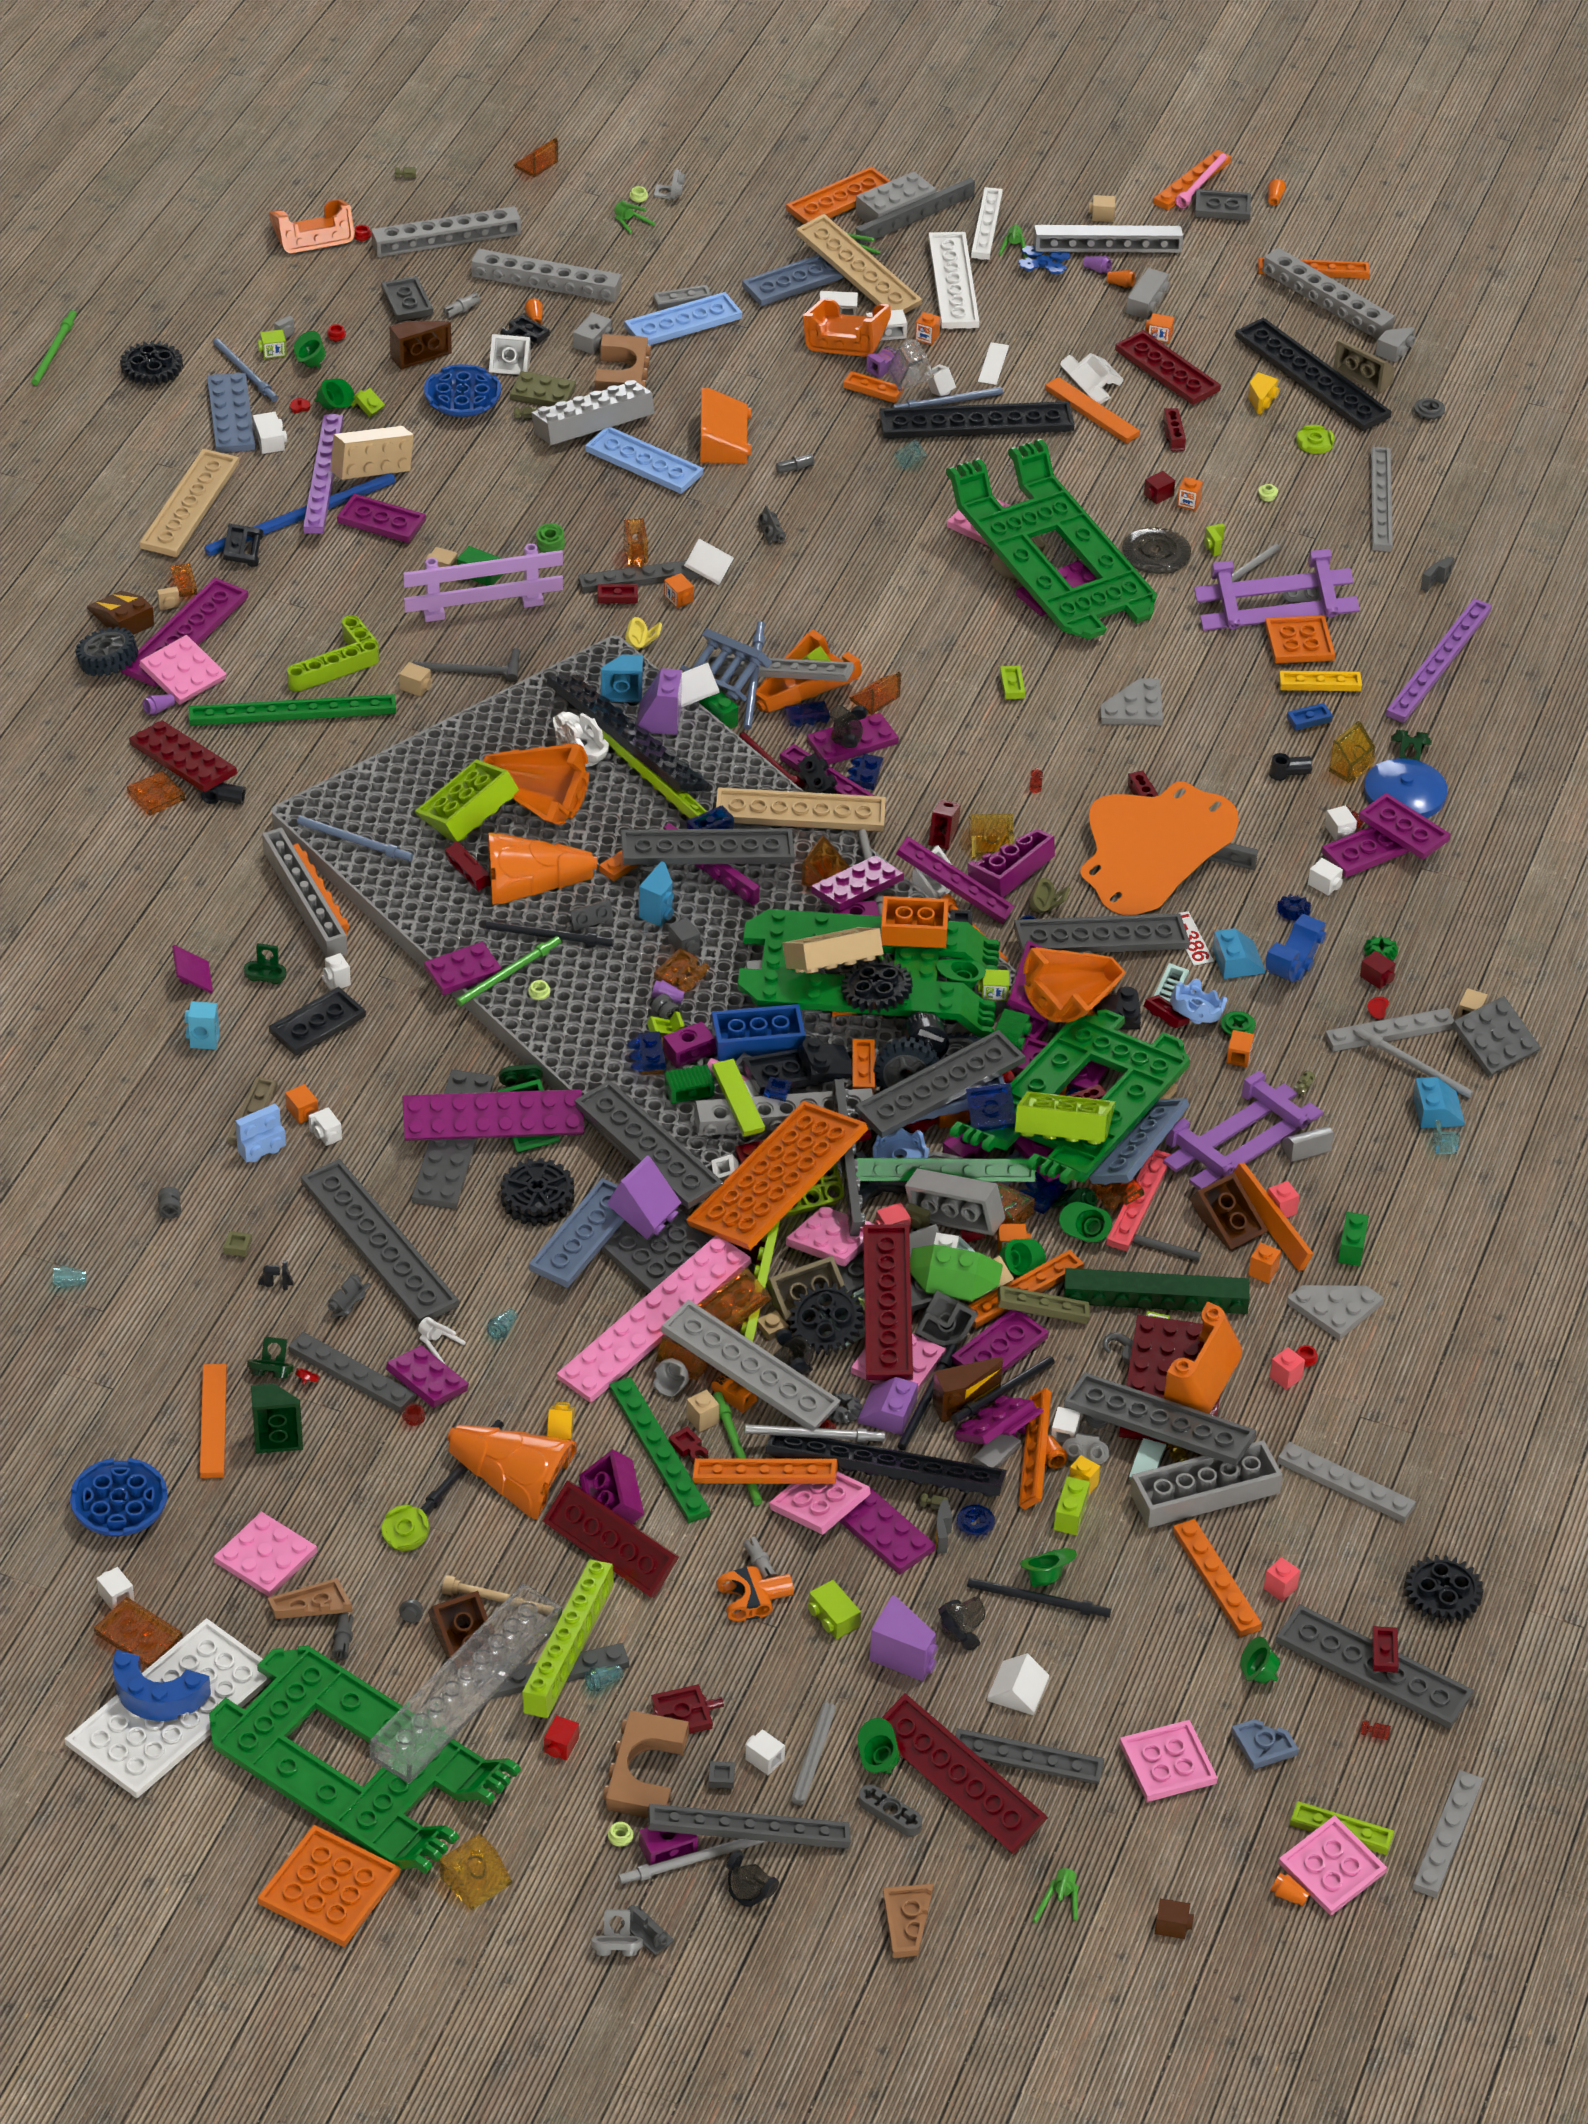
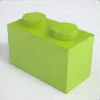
(1071, 1505)
(834, 1609)

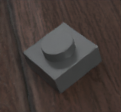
(721, 1775)

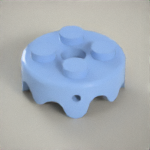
(1196, 1004)
(901, 1143)

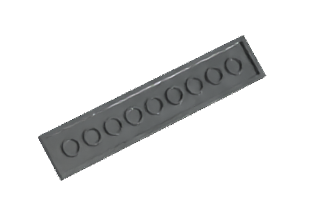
(379, 1241)

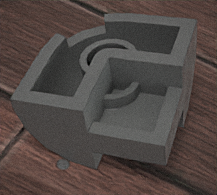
(946, 1320)

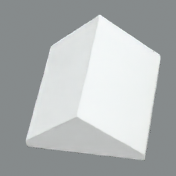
(509, 354)
(708, 561)
(697, 684)
(927, 884)
(1019, 1684)

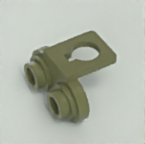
(1044, 896)

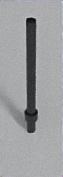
(591, 939)
(943, 1363)
(973, 1407)
(435, 1497)
(1085, 1607)

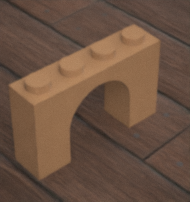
(623, 349)
(641, 1734)

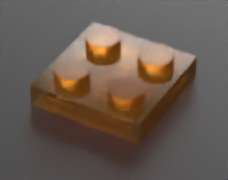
(156, 793)

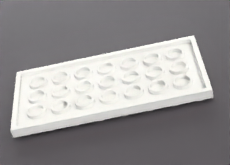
(142, 1750)

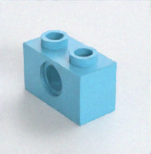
(202, 1025)

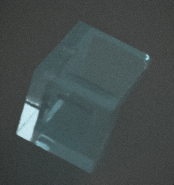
(910, 454)
(1445, 1141)

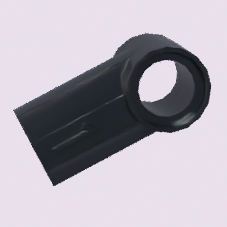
(1284, 765)
(225, 792)

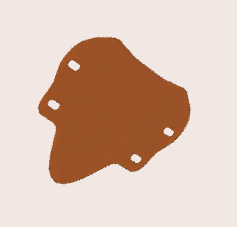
(1154, 843)

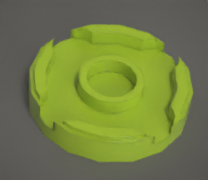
(1315, 439)
(405, 1528)

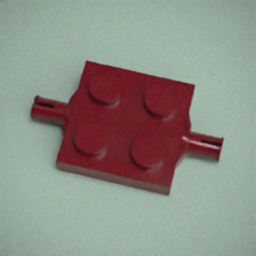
(686, 1705)

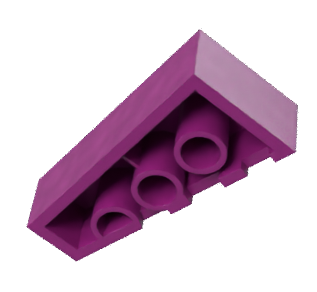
(1013, 862)

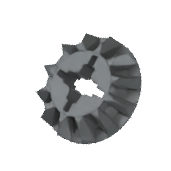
(1422, 406)
(853, 1408)

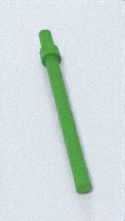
(65, 325)
(539, 951)
(725, 1415)

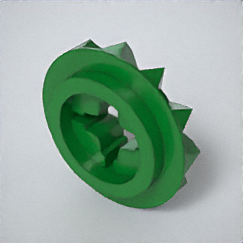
(1390, 947)
(1238, 1018)

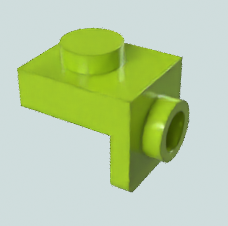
(368, 402)
(1213, 538)
(664, 1025)

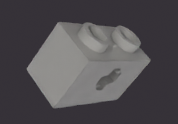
(589, 333)

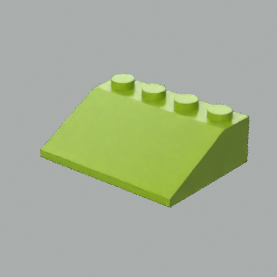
(468, 800)
(1064, 1117)

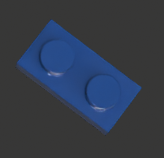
(1309, 716)

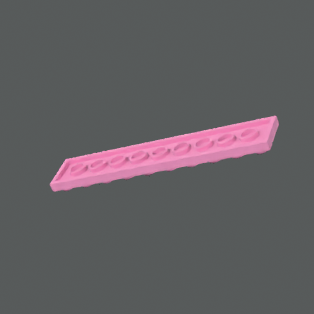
(640, 1327)

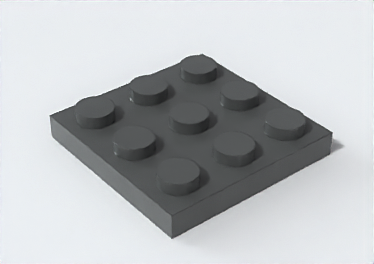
(1496, 1036)

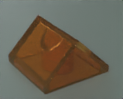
(539, 159)
(878, 693)
(822, 863)

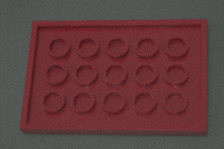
(1154, 1349)

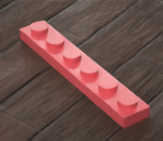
(1132, 1215)

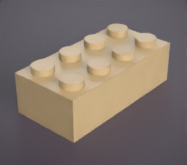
(371, 452)
(833, 949)

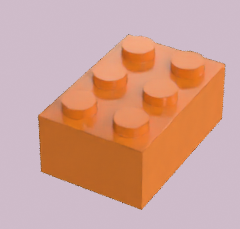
(914, 922)

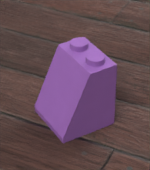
(662, 703)
(645, 1199)
(903, 1641)

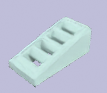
(1171, 971)

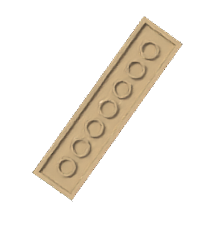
(857, 264)
(189, 503)
(803, 809)

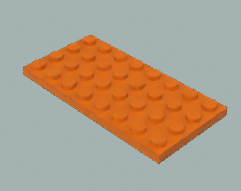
(777, 1175)

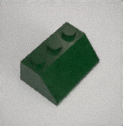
(276, 1419)

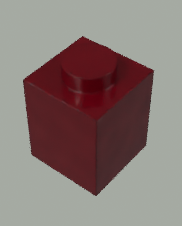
(1159, 487)
(1377, 970)

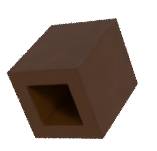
(1173, 1918)

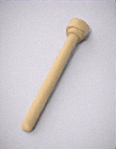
(454, 1586)

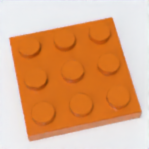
(1299, 639)

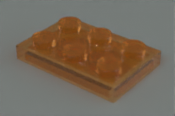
(736, 1299)
(138, 1632)

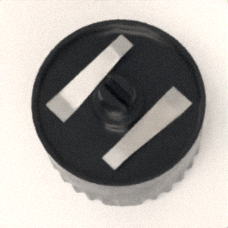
(928, 1029)

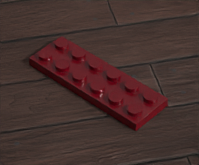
(1167, 367)
(183, 756)
(610, 1539)

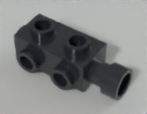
(815, 771)

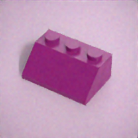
(614, 1484)

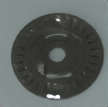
(1174, 553)

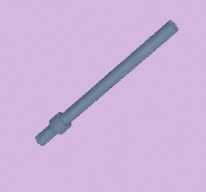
(263, 387)
(952, 398)
(758, 643)
(390, 850)

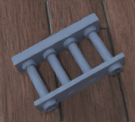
(741, 651)

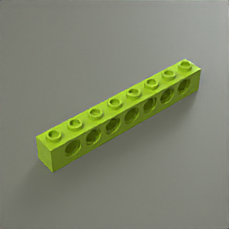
(568, 1639)

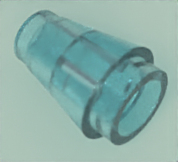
(67, 1276)
(501, 1324)
(602, 1677)

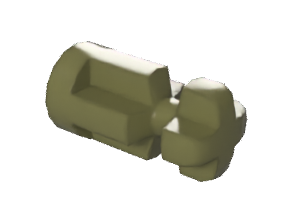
(408, 172)
(526, 412)
(1305, 1082)
(935, 1501)

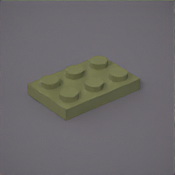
(541, 389)

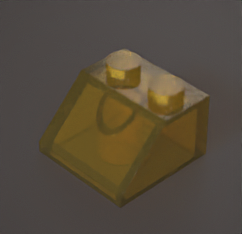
(1352, 753)
(989, 833)
(474, 1871)

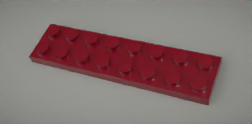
(887, 1302)
(963, 1776)

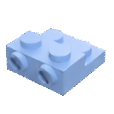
(260, 1133)

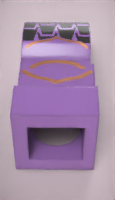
(881, 360)

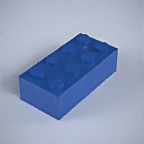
(757, 1031)

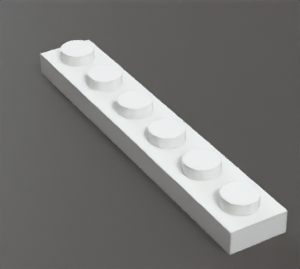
(987, 223)

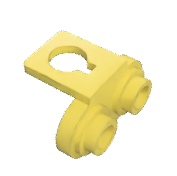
(638, 634)

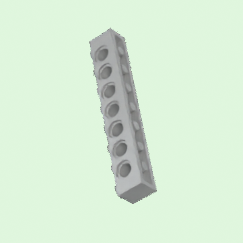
(446, 231)
(546, 275)
(1327, 293)
(716, 1117)

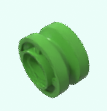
(550, 538)

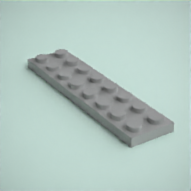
(750, 1365)

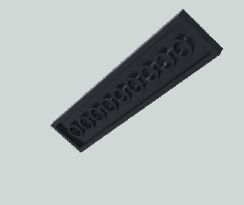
(1313, 374)
(976, 419)
(627, 733)
(891, 1463)

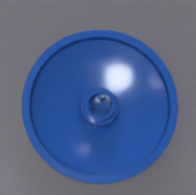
(1409, 782)

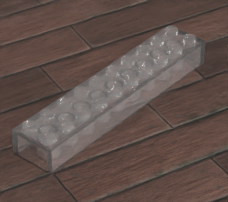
(465, 1683)

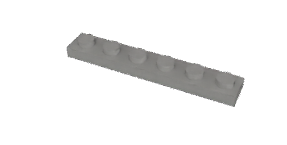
(1391, 1029)
(1346, 1482)
(1447, 1834)

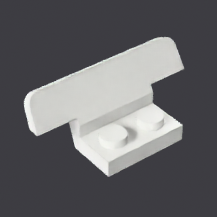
(1092, 375)

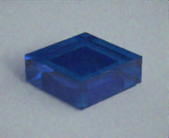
(777, 1089)

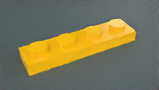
(1320, 680)

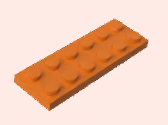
(835, 197)

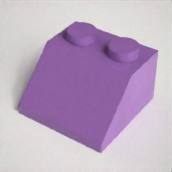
(890, 1405)

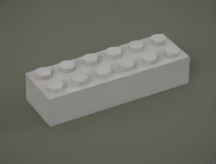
(592, 412)
(1204, 1485)

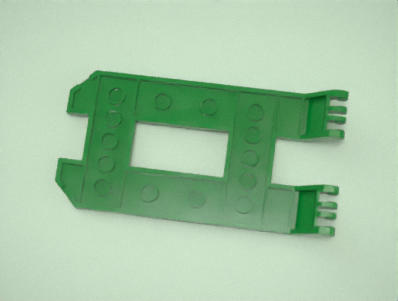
(1051, 509)
(822, 992)
(1147, 1076)
(368, 1814)

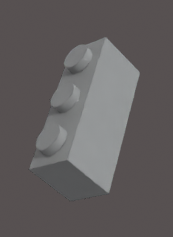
(1147, 293)

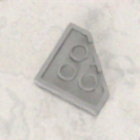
(1135, 705)
(1335, 1306)

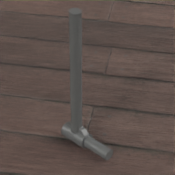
(509, 671)

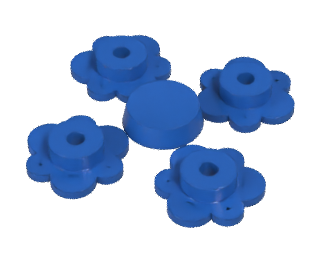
(1043, 261)

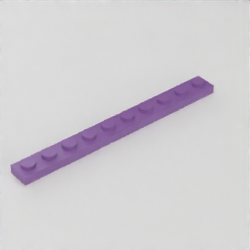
(322, 476)
(1438, 660)

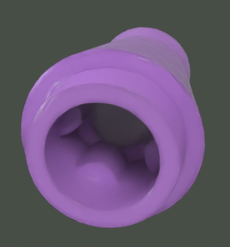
(1098, 263)
(156, 703)
(663, 987)

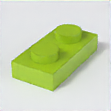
(1012, 682)

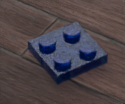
(991, 1107)

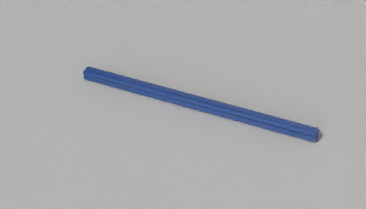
(299, 514)

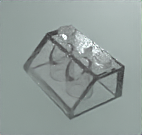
(910, 365)

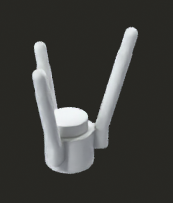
(432, 1331)

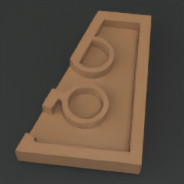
(312, 1600)
(906, 1917)

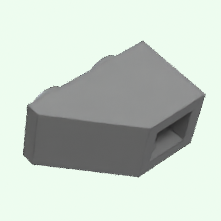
(1395, 343)

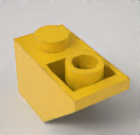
(1262, 391)
(561, 1420)

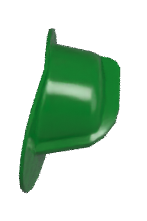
(310, 349)
(335, 394)
(961, 971)
(1085, 1222)
(1022, 1256)
(1048, 1566)
(1259, 1661)
(878, 1746)

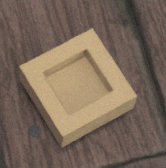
(168, 598)
(771, 1324)

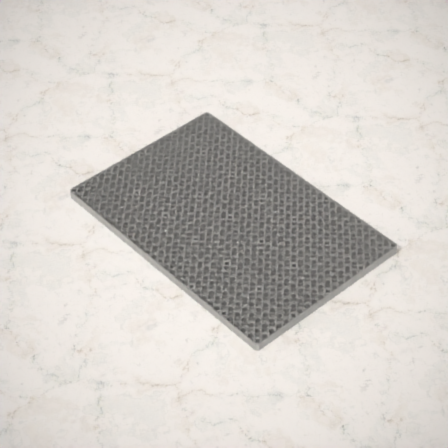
(597, 992)

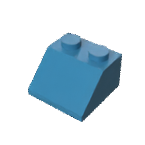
(623, 679)
(656, 896)
(1236, 954)
(1436, 1101)

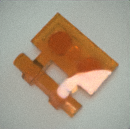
(676, 968)
(1121, 1193)

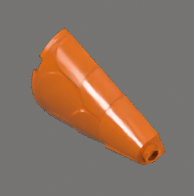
(783, 692)
(548, 778)
(534, 866)
(1068, 983)
(513, 1462)

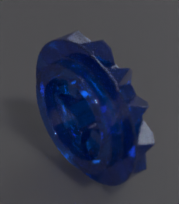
(1293, 913)
(970, 1514)

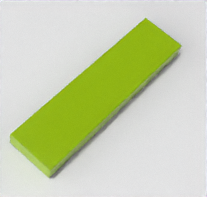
(738, 1097)
(1371, 1835)

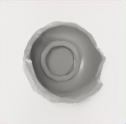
(670, 1377)

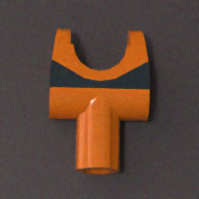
(754, 1592)

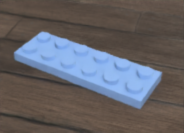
(684, 319)
(644, 459)

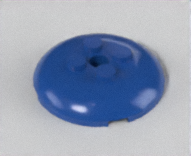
(462, 390)
(118, 1497)

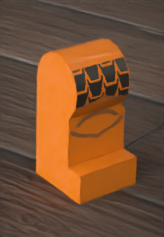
(734, 1393)

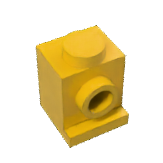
(1086, 1470)

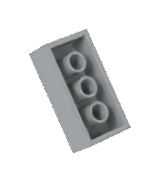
(892, 196)
(957, 1201)

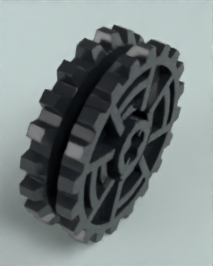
(537, 1192)

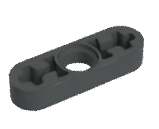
(886, 1800)

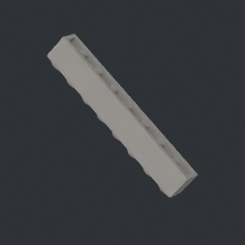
(1107, 238)
(304, 893)

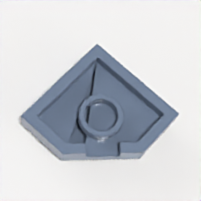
(1263, 1744)

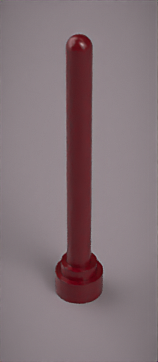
(795, 779)

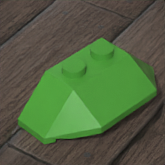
(954, 1271)

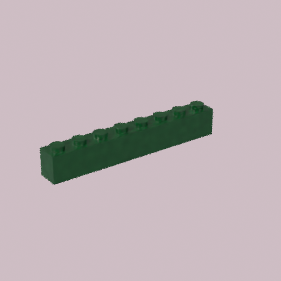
(1156, 1290)

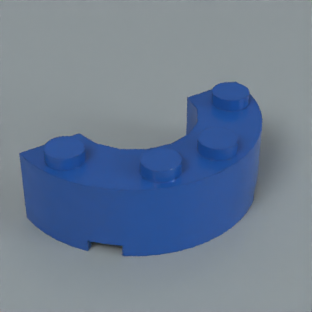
(1297, 954)
(156, 1699)

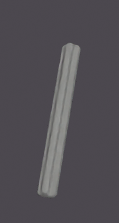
(813, 1754)

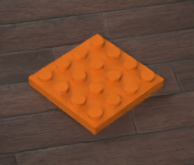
(329, 1885)

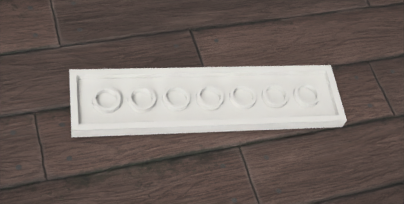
(953, 280)

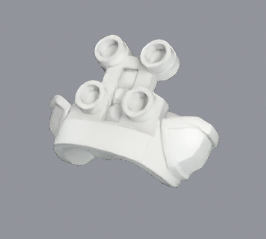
(572, 729)

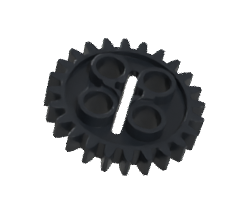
(151, 363)
(876, 986)
(841, 1304)
(1443, 1589)

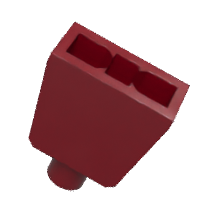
(944, 815)

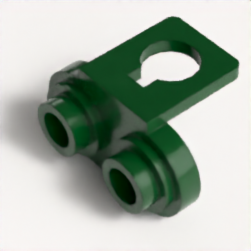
(1418, 740)
(265, 969)
(520, 1074)
(1082, 1195)
(277, 1366)

